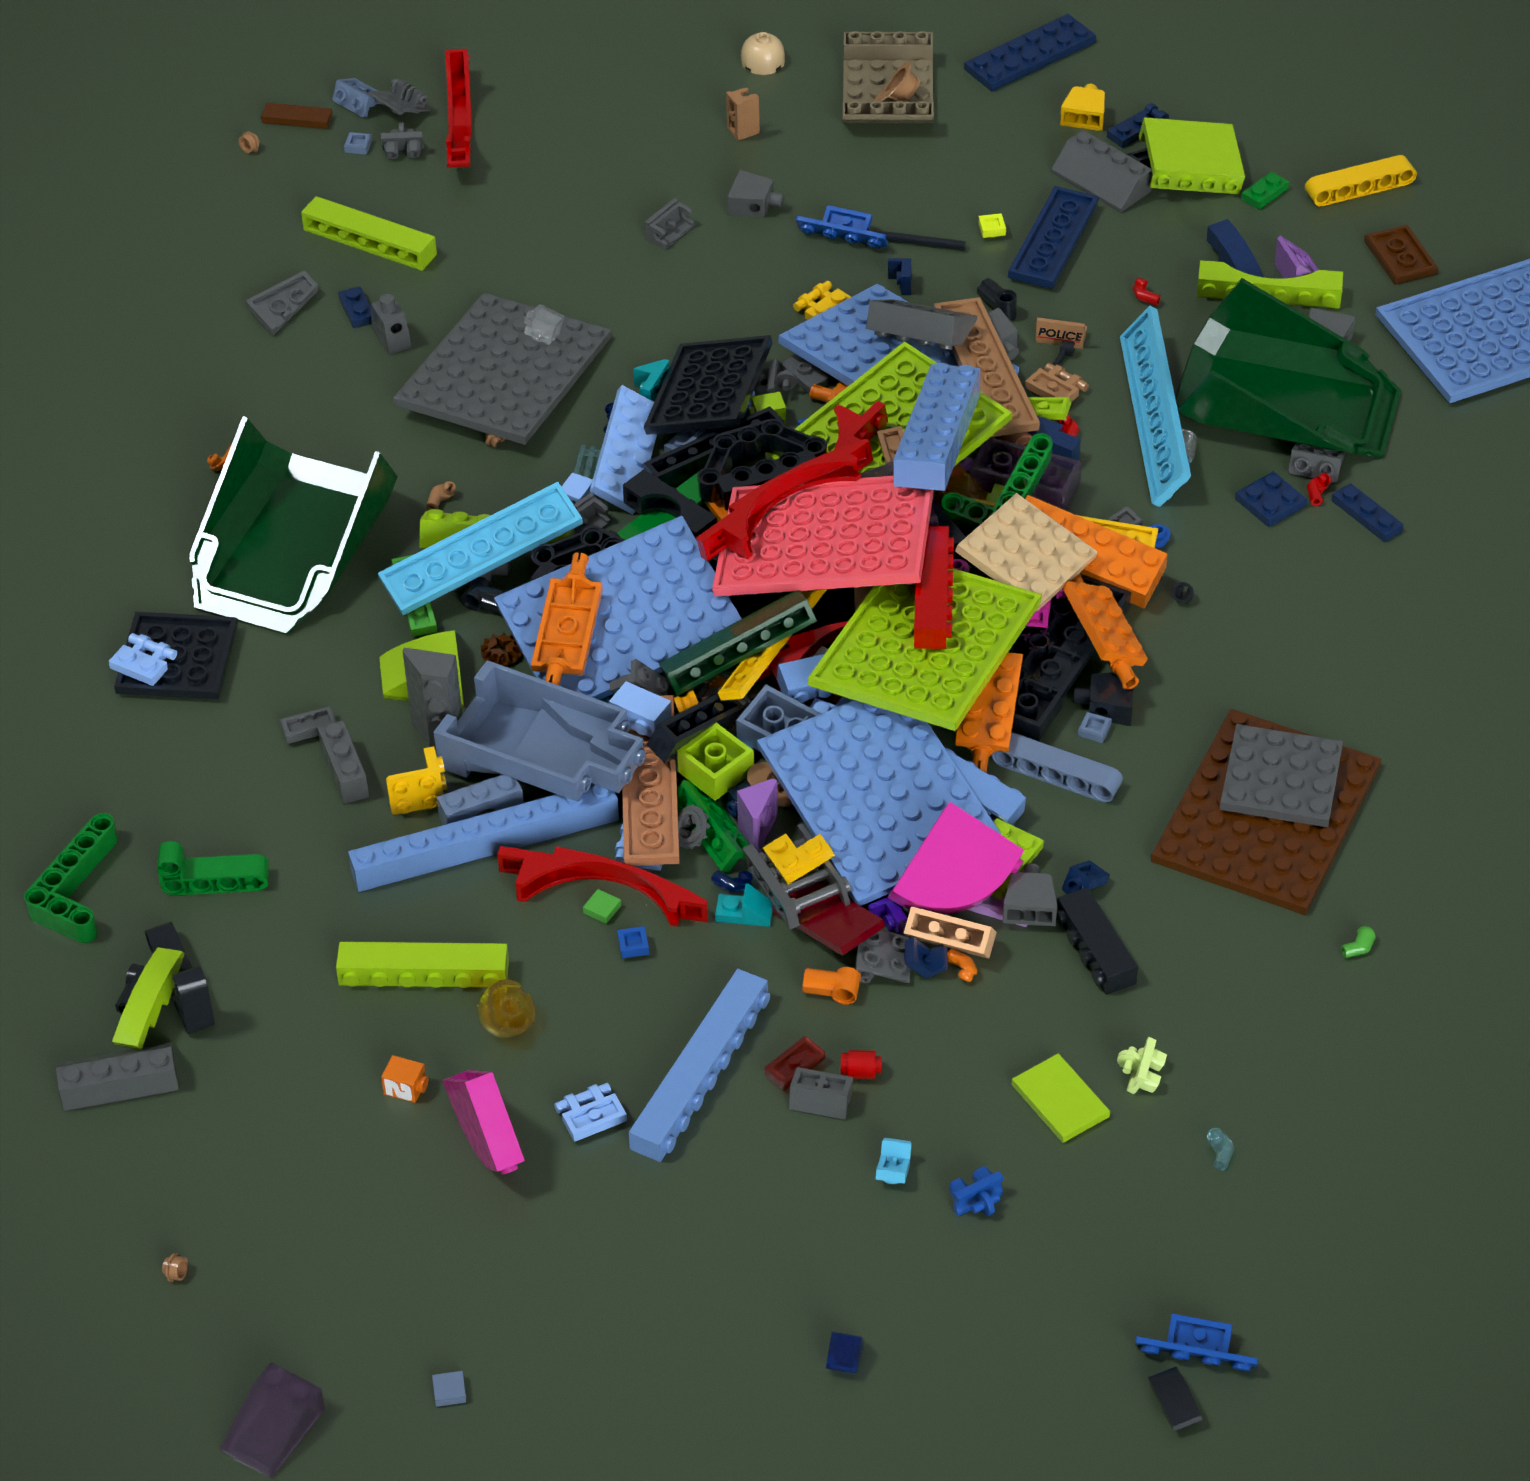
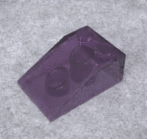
(273, 1419)

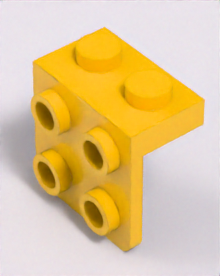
(417, 788)

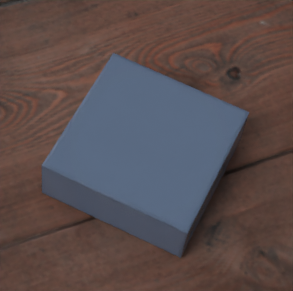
(357, 143)
(1094, 727)
(449, 1388)

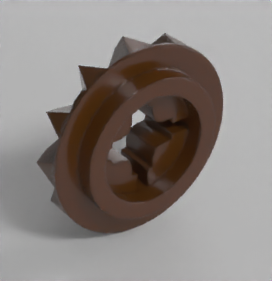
(491, 653)

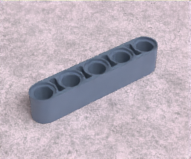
(1060, 768)

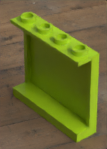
(1193, 155)

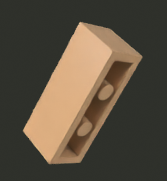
(950, 931)

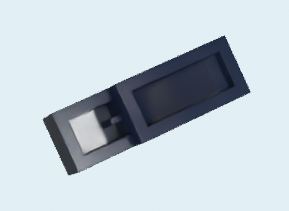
(1232, 248)
(1063, 443)

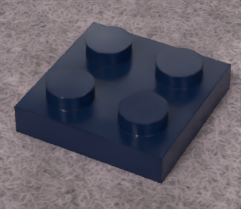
(1271, 499)

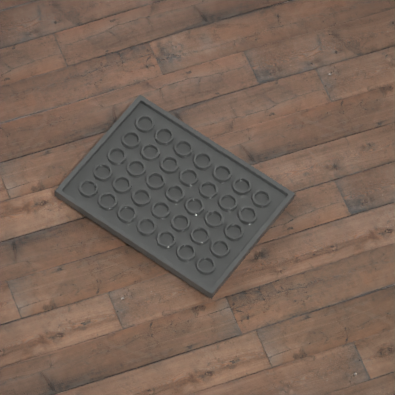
(497, 375)

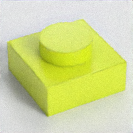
(992, 225)

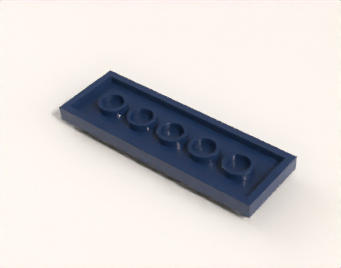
(1029, 52)
(1053, 237)

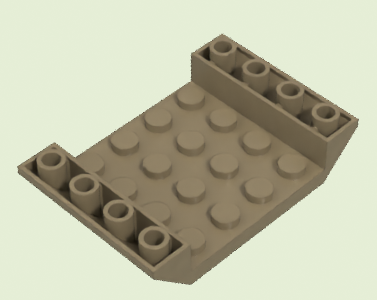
(870, 65)

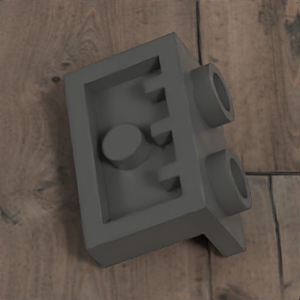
(1314, 460)
(642, 677)

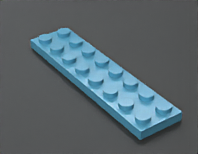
(480, 548)

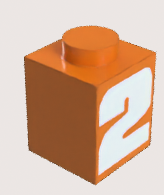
(404, 1079)

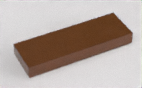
(296, 115)

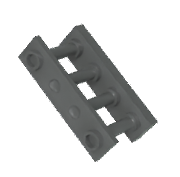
(780, 893)

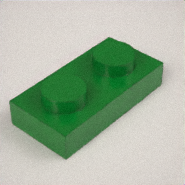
(1265, 190)

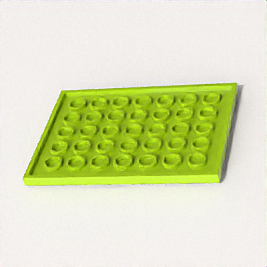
(897, 384)
(880, 667)

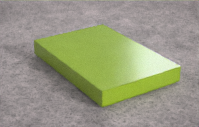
(1060, 1098)

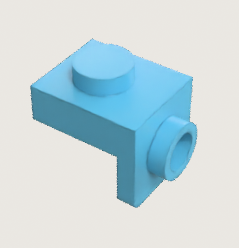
(894, 1161)

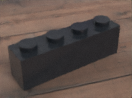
(688, 724)
(1096, 941)

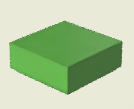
(602, 906)

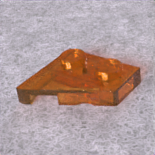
(962, 483)

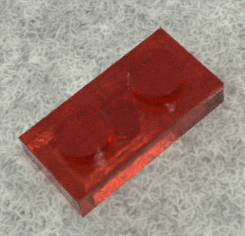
(801, 1054)

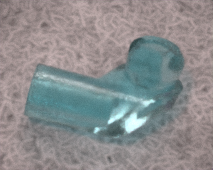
(1222, 1146)

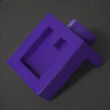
(891, 914)

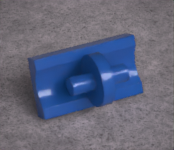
(979, 1195)

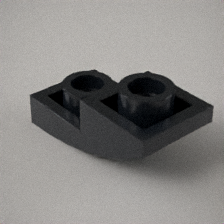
(1175, 1398)

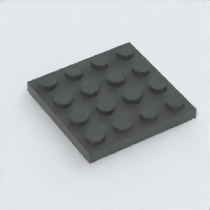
(1281, 775)

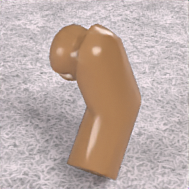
(440, 493)

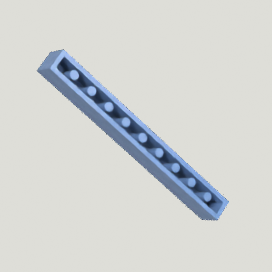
(480, 837)

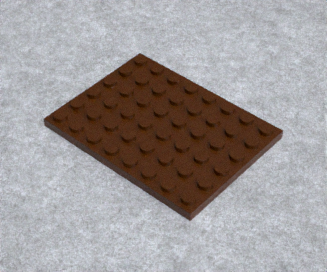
(1253, 853)

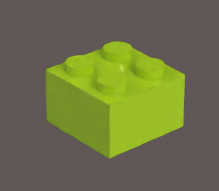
(715, 761)

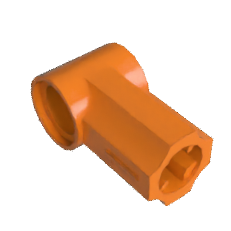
(840, 985)

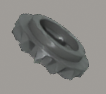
(688, 817)

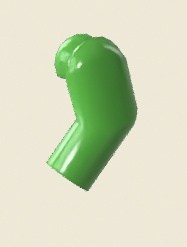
(1362, 943)

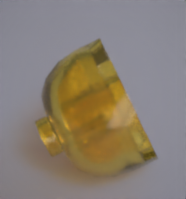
(505, 1009)

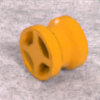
(685, 702)

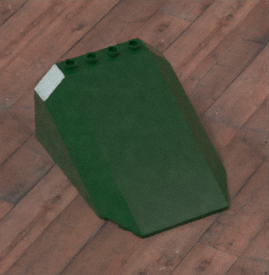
(1285, 378)
(281, 531)

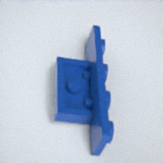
(844, 224)
(1200, 1339)

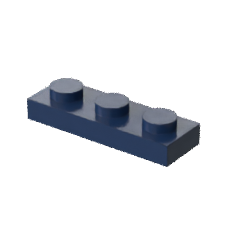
(1367, 512)

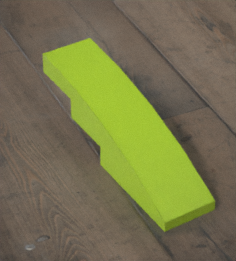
(147, 998)

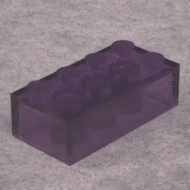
(999, 458)

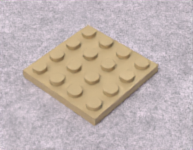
(1026, 549)

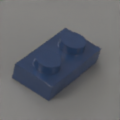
(356, 306)

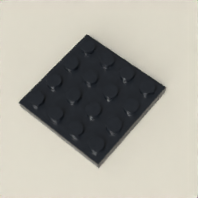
(201, 659)

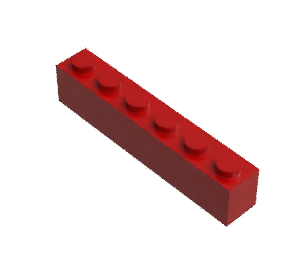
(933, 591)

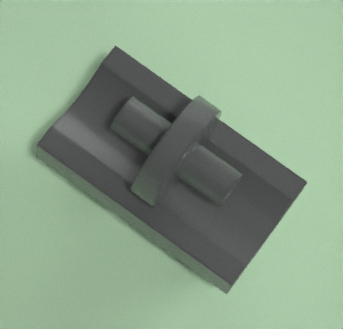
(402, 140)
(774, 380)

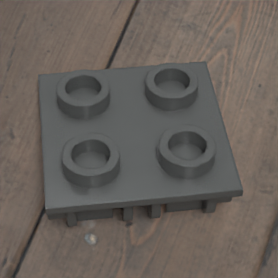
(402, 98)
(883, 957)

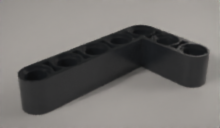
(190, 986)

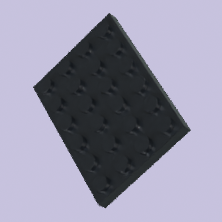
(708, 385)

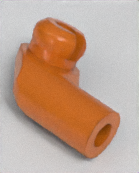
(216, 463)

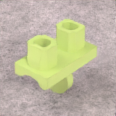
(1139, 1063)

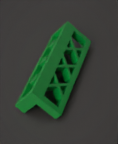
(724, 837)

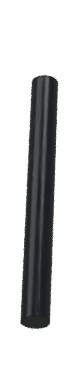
(924, 240)

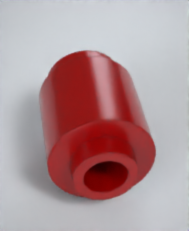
(861, 1064)

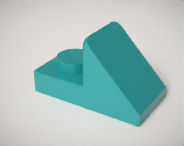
(650, 378)
(746, 910)

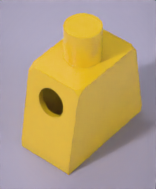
(1084, 108)

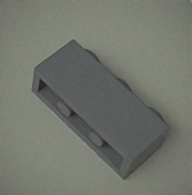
(343, 762)

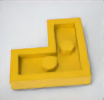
(794, 861)

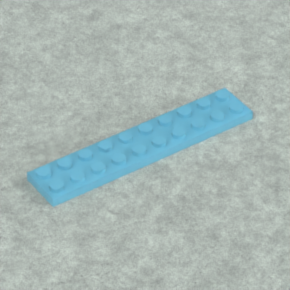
(1155, 407)

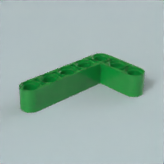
(1020, 477)
(49, 895)

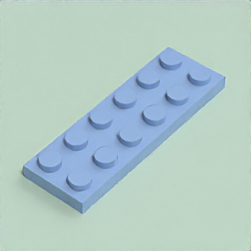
(623, 447)

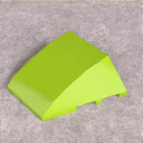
(393, 669)

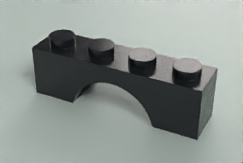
(649, 494)

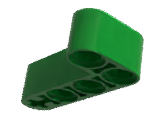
(209, 874)

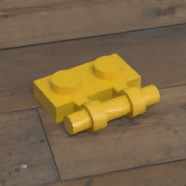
(827, 299)

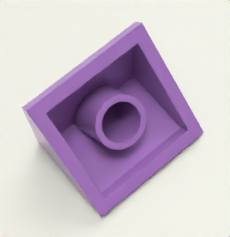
(1292, 260)
(757, 811)

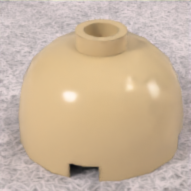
(762, 53)

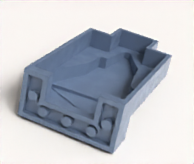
(539, 735)

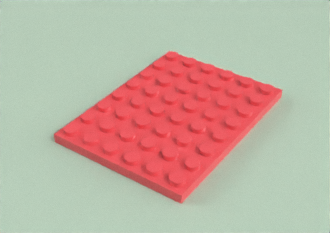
(832, 539)

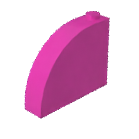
(956, 865)
(484, 1119)

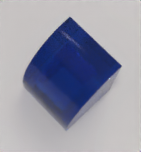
(845, 1352)

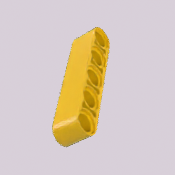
(1360, 180)

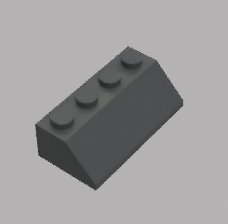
(1103, 171)
(919, 322)
(431, 689)
(117, 1076)

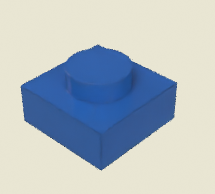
(633, 942)

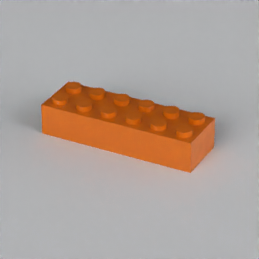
(1119, 558)

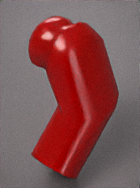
(1143, 294)
(1316, 487)

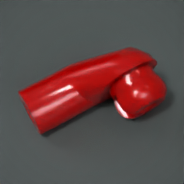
(1069, 426)

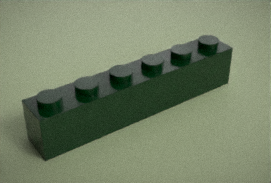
(737, 642)

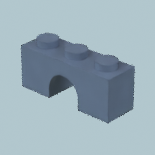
(469, 801)

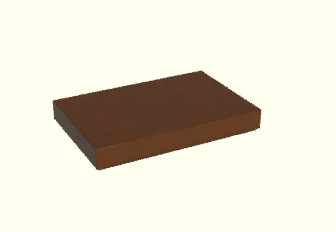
(1401, 254)

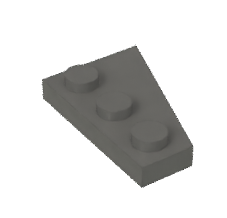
(281, 302)

